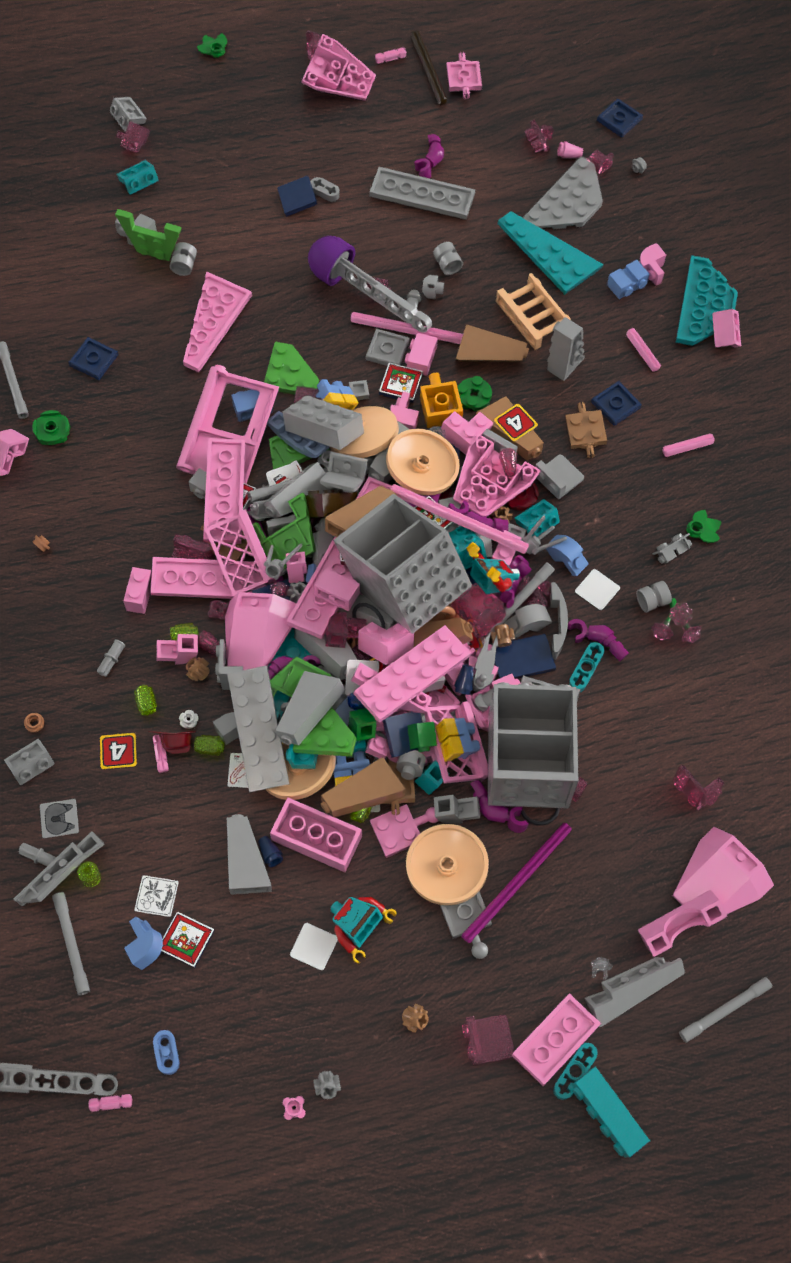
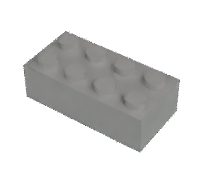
(323, 422)

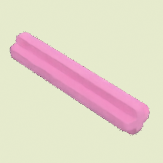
(643, 350)
(687, 445)

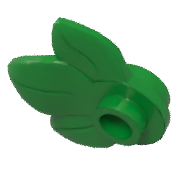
(213, 46)
(706, 527)

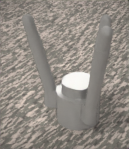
(534, 541)
(276, 567)

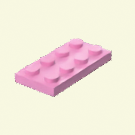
(556, 1039)

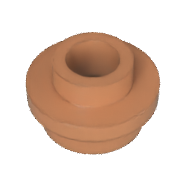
(41, 542)
(31, 718)

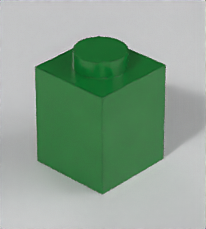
(362, 724)
(422, 736)

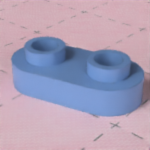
(166, 1053)

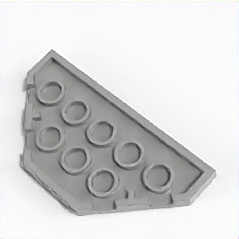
(570, 199)

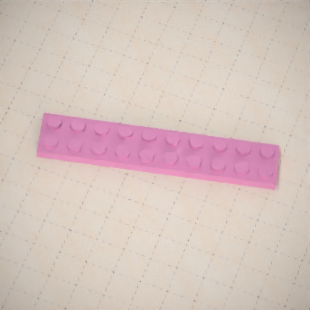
(312, 612)

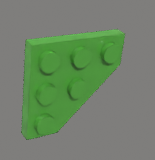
(289, 370)
(328, 737)

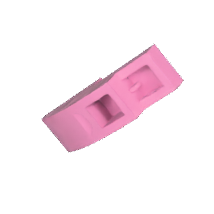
(418, 704)

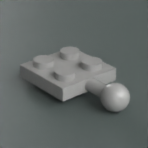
(461, 916)

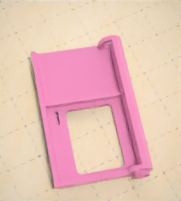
(196, 444)

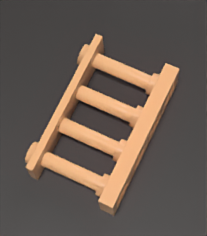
(523, 323)

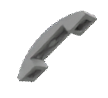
(558, 601)

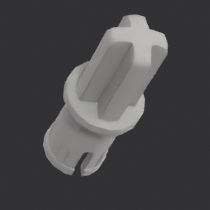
(110, 658)
(36, 854)

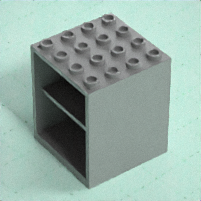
(403, 562)
(532, 745)

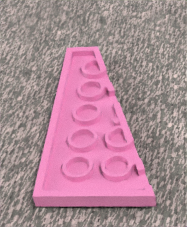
(215, 314)

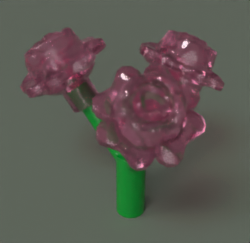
(679, 614)

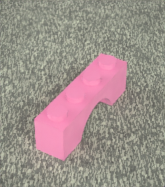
(700, 911)

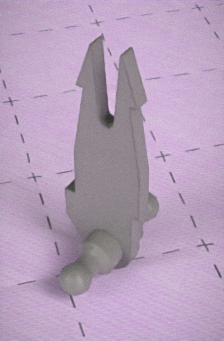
(323, 540)
(484, 665)

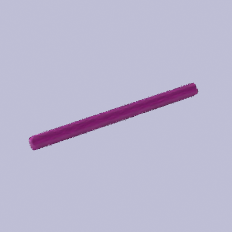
(518, 880)

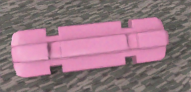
(390, 55)
(160, 754)
(111, 1102)

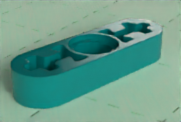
(586, 659)
(579, 1054)

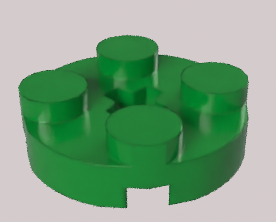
(477, 385)
(54, 436)

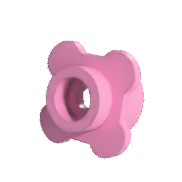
(289, 1103)

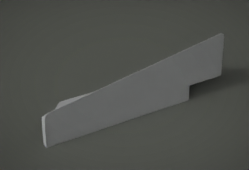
(59, 869)
(632, 987)

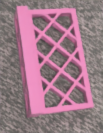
(254, 544)
(475, 761)

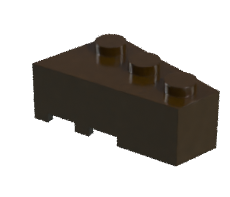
(325, 504)

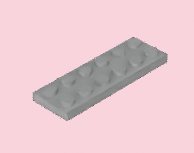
(422, 193)
(256, 728)

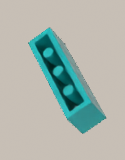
(610, 1113)

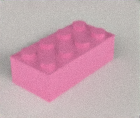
(316, 834)

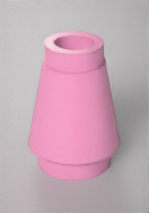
(569, 150)

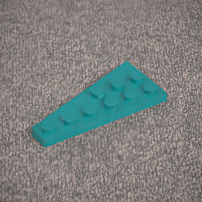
(558, 260)

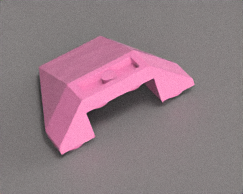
(338, 71)
(484, 480)
(255, 628)
(726, 869)

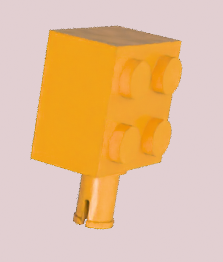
(439, 401)

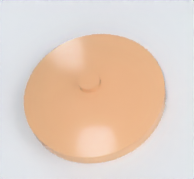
(379, 431)
(422, 462)
(305, 781)
(447, 864)

